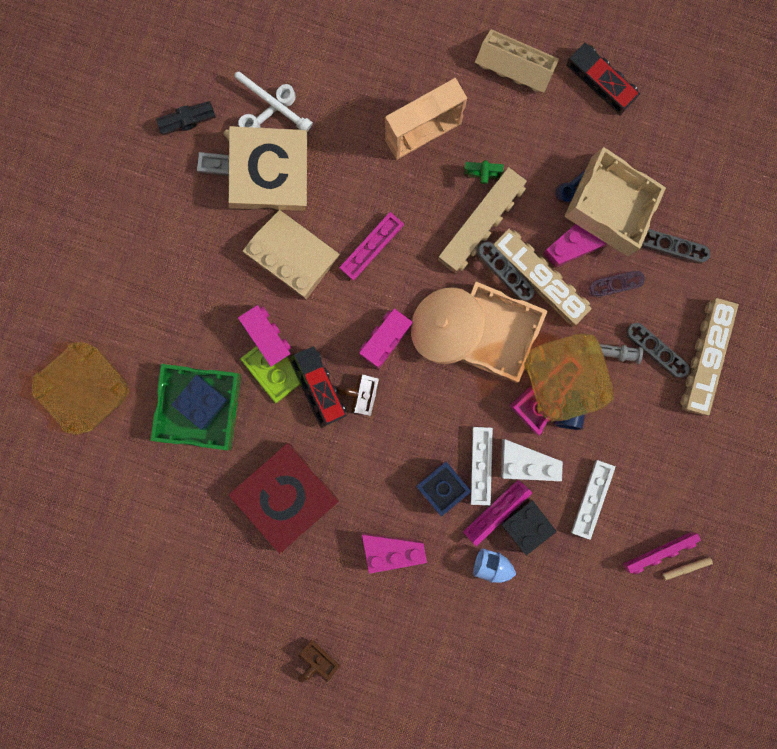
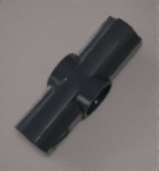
(186, 118)

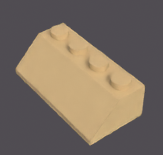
(516, 61)

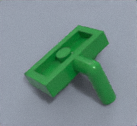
(485, 169)

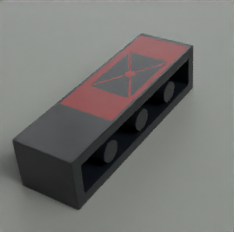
(603, 78)
(317, 387)

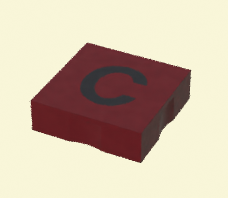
(283, 498)

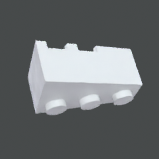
(527, 464)

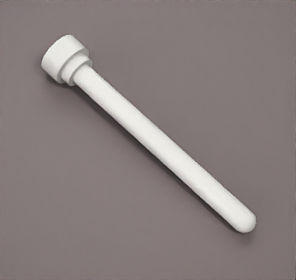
(302, 124)

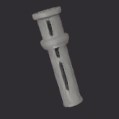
(623, 353)

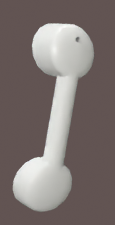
(284, 94)

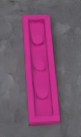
(371, 246)
(497, 512)
(654, 556)

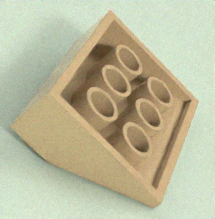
(291, 254)

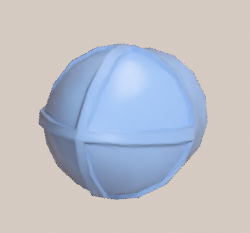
(493, 567)

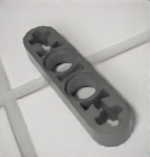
(673, 247)
(505, 271)
(656, 351)

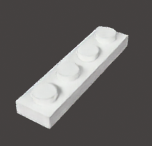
(481, 466)
(593, 499)

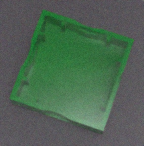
(175, 428)

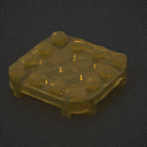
(569, 377)
(80, 388)

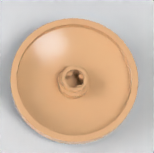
(447, 325)

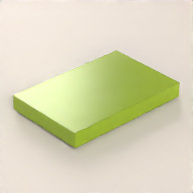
(276, 380)

